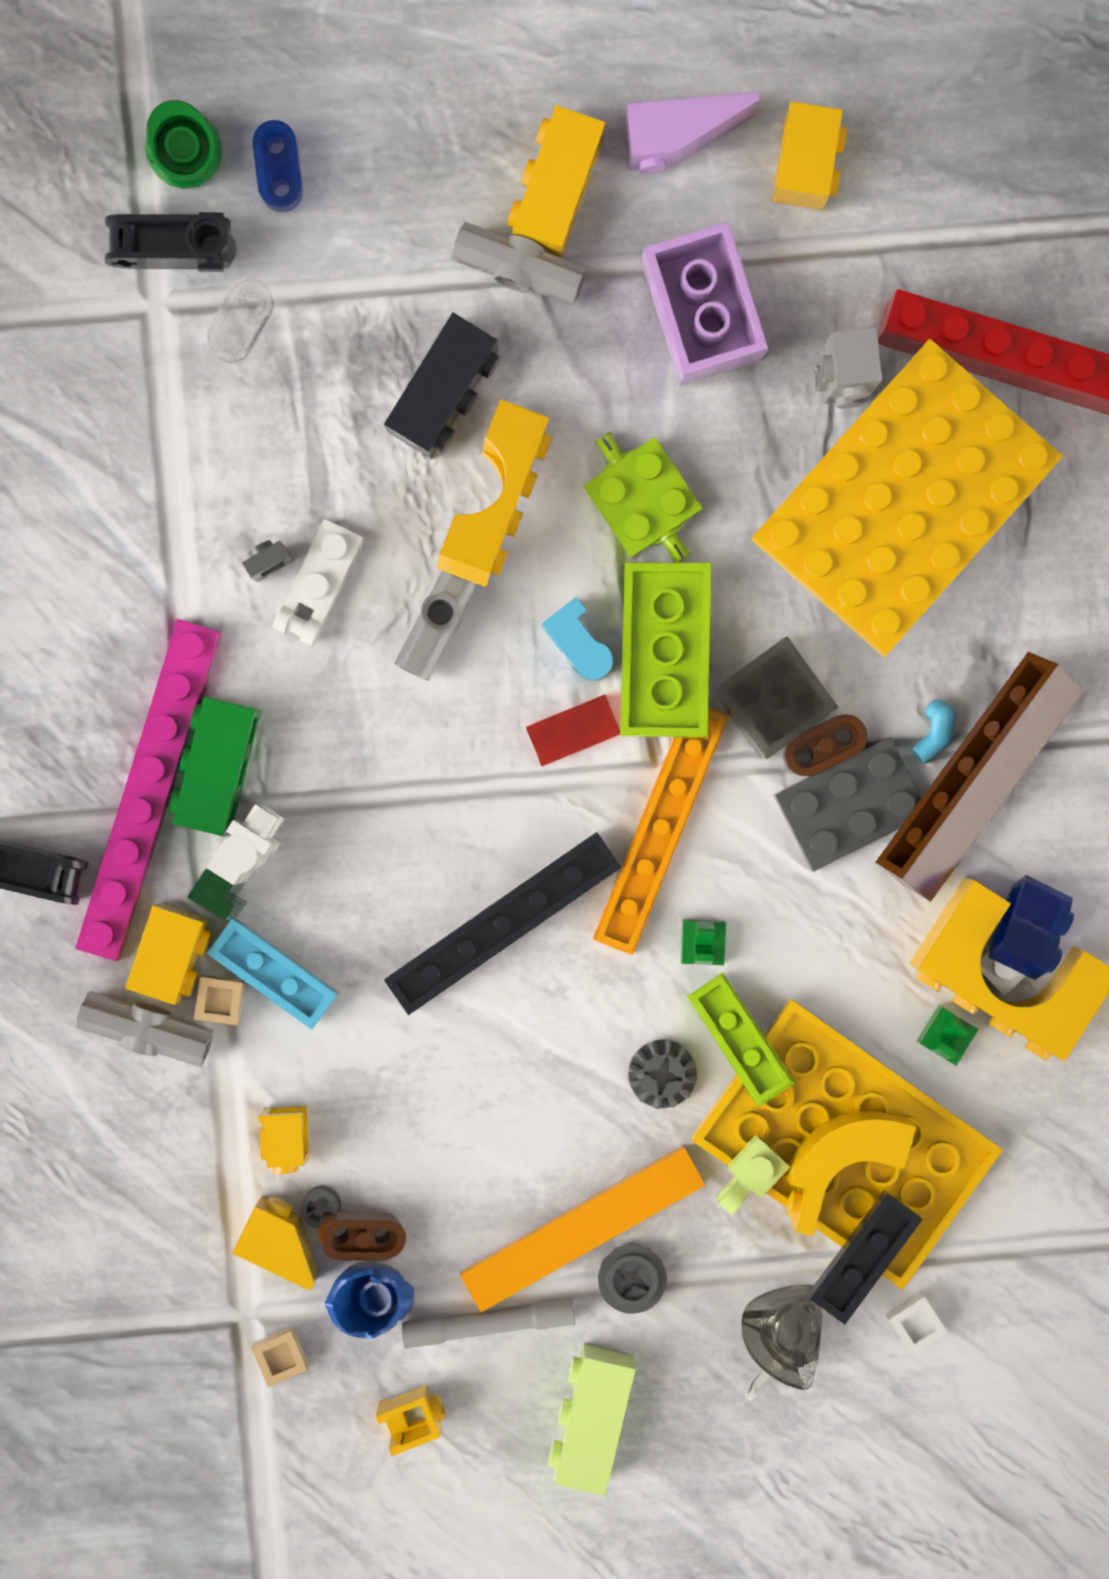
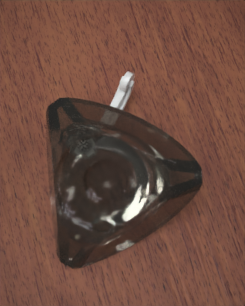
(783, 1337)

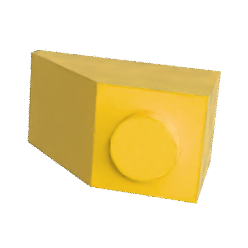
(278, 1242)

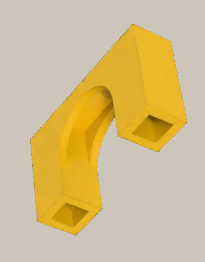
(1048, 1020)

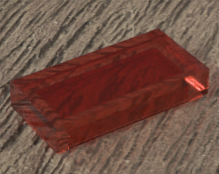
(573, 730)

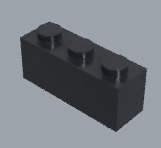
(443, 386)

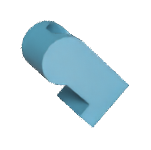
(588, 657)

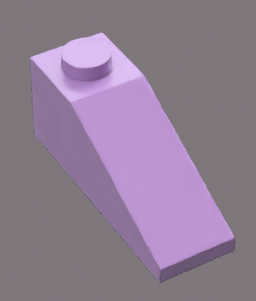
(674, 129)

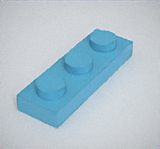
(272, 973)

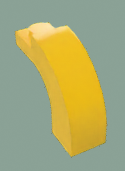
(836, 1145)

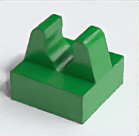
(703, 942)
(947, 1035)

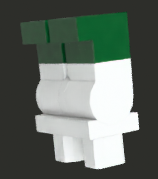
(235, 862)

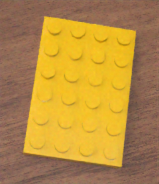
(906, 497)
(841, 1079)

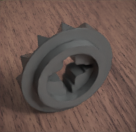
(650, 1058)
(636, 1297)

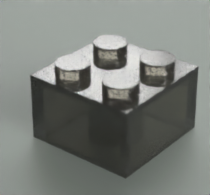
(774, 698)

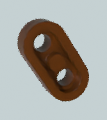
(824, 746)
(359, 1238)

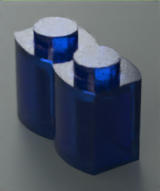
(1032, 928)

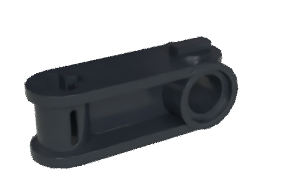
(169, 241)
(40, 873)

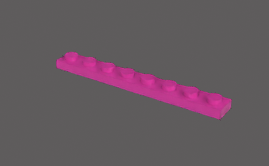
(147, 791)

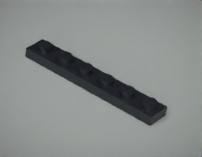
(502, 923)

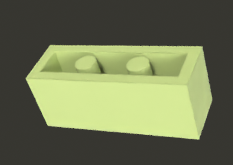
(592, 1419)

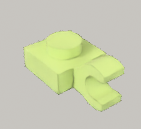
(755, 1170)

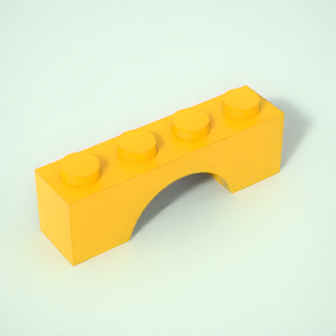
(476, 539)

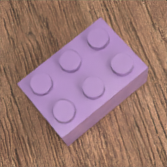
(704, 303)

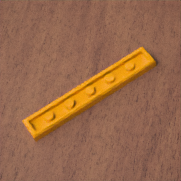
(657, 837)
(582, 1228)

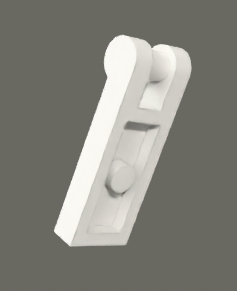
(319, 581)

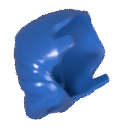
(369, 1299)

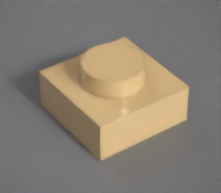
(219, 1000)
(280, 1356)

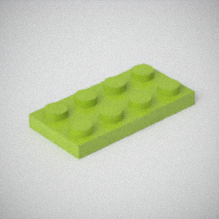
(666, 650)

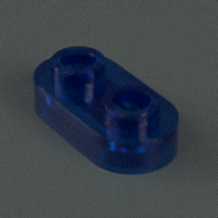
(277, 168)

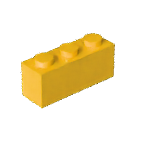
(557, 179)

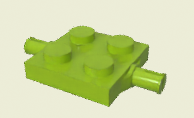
(643, 497)

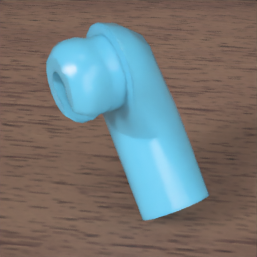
(941, 731)

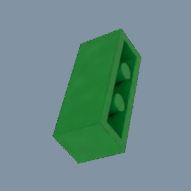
(214, 766)

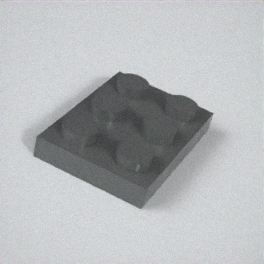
(849, 804)

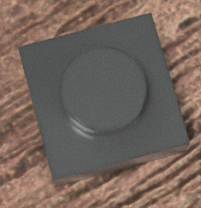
(267, 559)

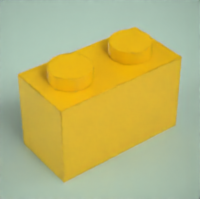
(808, 156)
(169, 954)

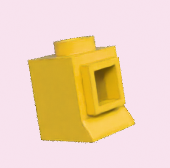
(284, 1138)
(410, 1435)

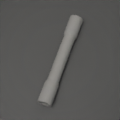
(438, 1329)

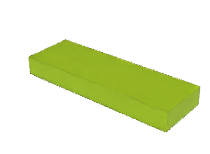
(741, 1040)

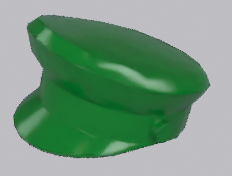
(182, 145)

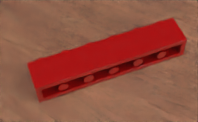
(999, 350)

